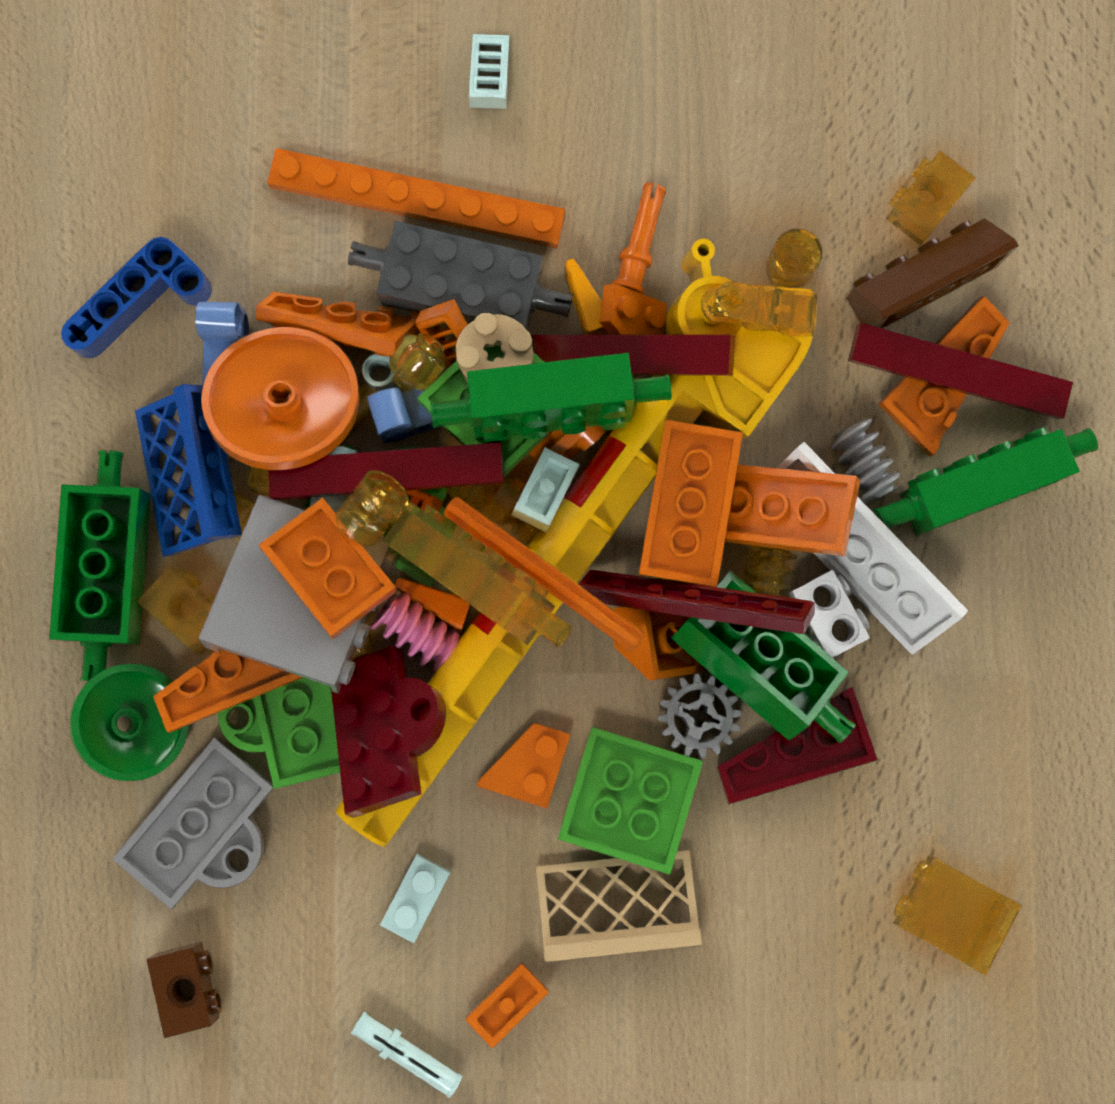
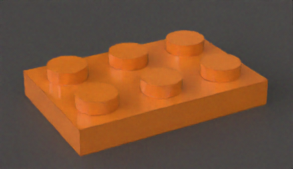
(327, 569)

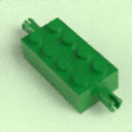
(551, 398)
(995, 478)
(100, 564)
(771, 670)

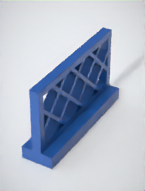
(204, 468)

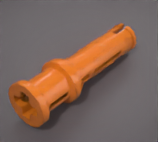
(636, 256)

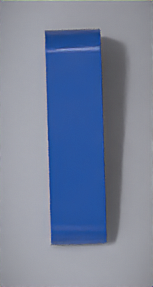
(133, 304)

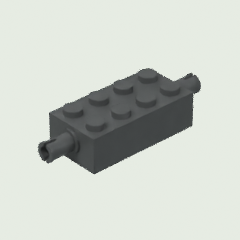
(434, 266)

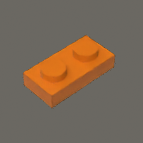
(507, 1005)

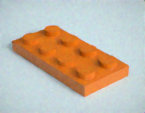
(690, 503)
(792, 509)

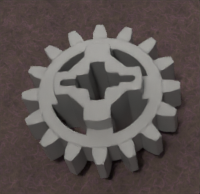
(705, 698)

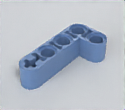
(219, 327)
(398, 414)

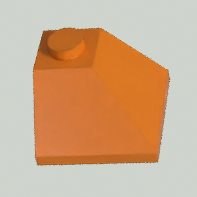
(657, 653)

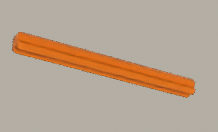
(544, 573)

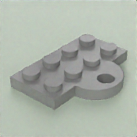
(199, 827)

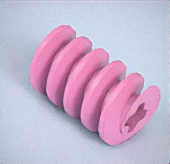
(416, 629)

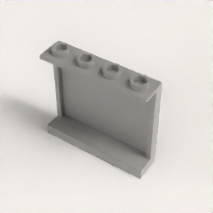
(268, 622)

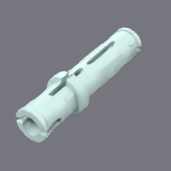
(440, 1075)

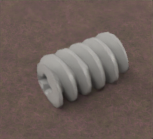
(866, 461)

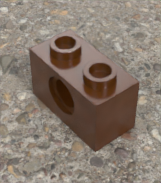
(176, 1011)

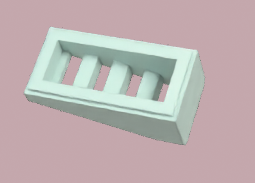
(489, 97)

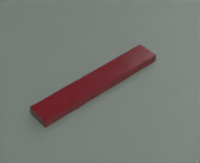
(647, 353)
(960, 371)
(410, 467)
(700, 601)

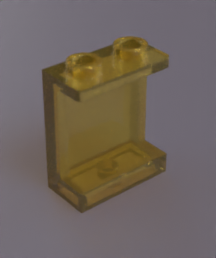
(956, 913)

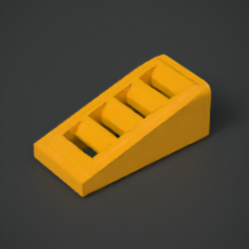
(585, 299)

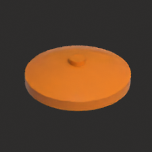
(280, 398)

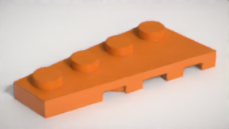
(339, 321)
(930, 410)
(215, 686)

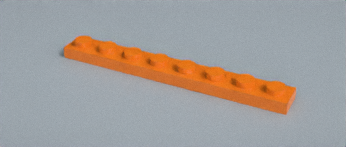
(416, 198)

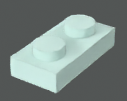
(545, 489)
(415, 898)

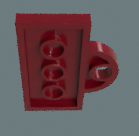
(382, 731)

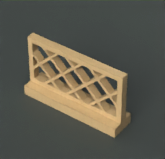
(617, 941)

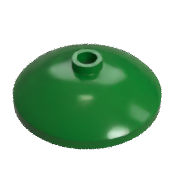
(141, 749)

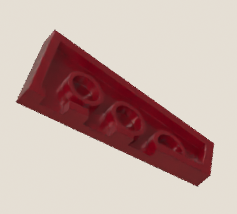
(808, 756)

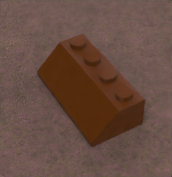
(930, 274)

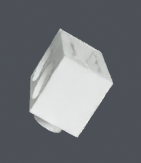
(838, 609)

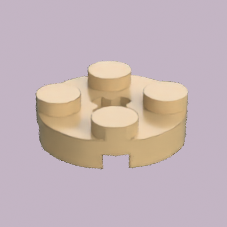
(487, 332)

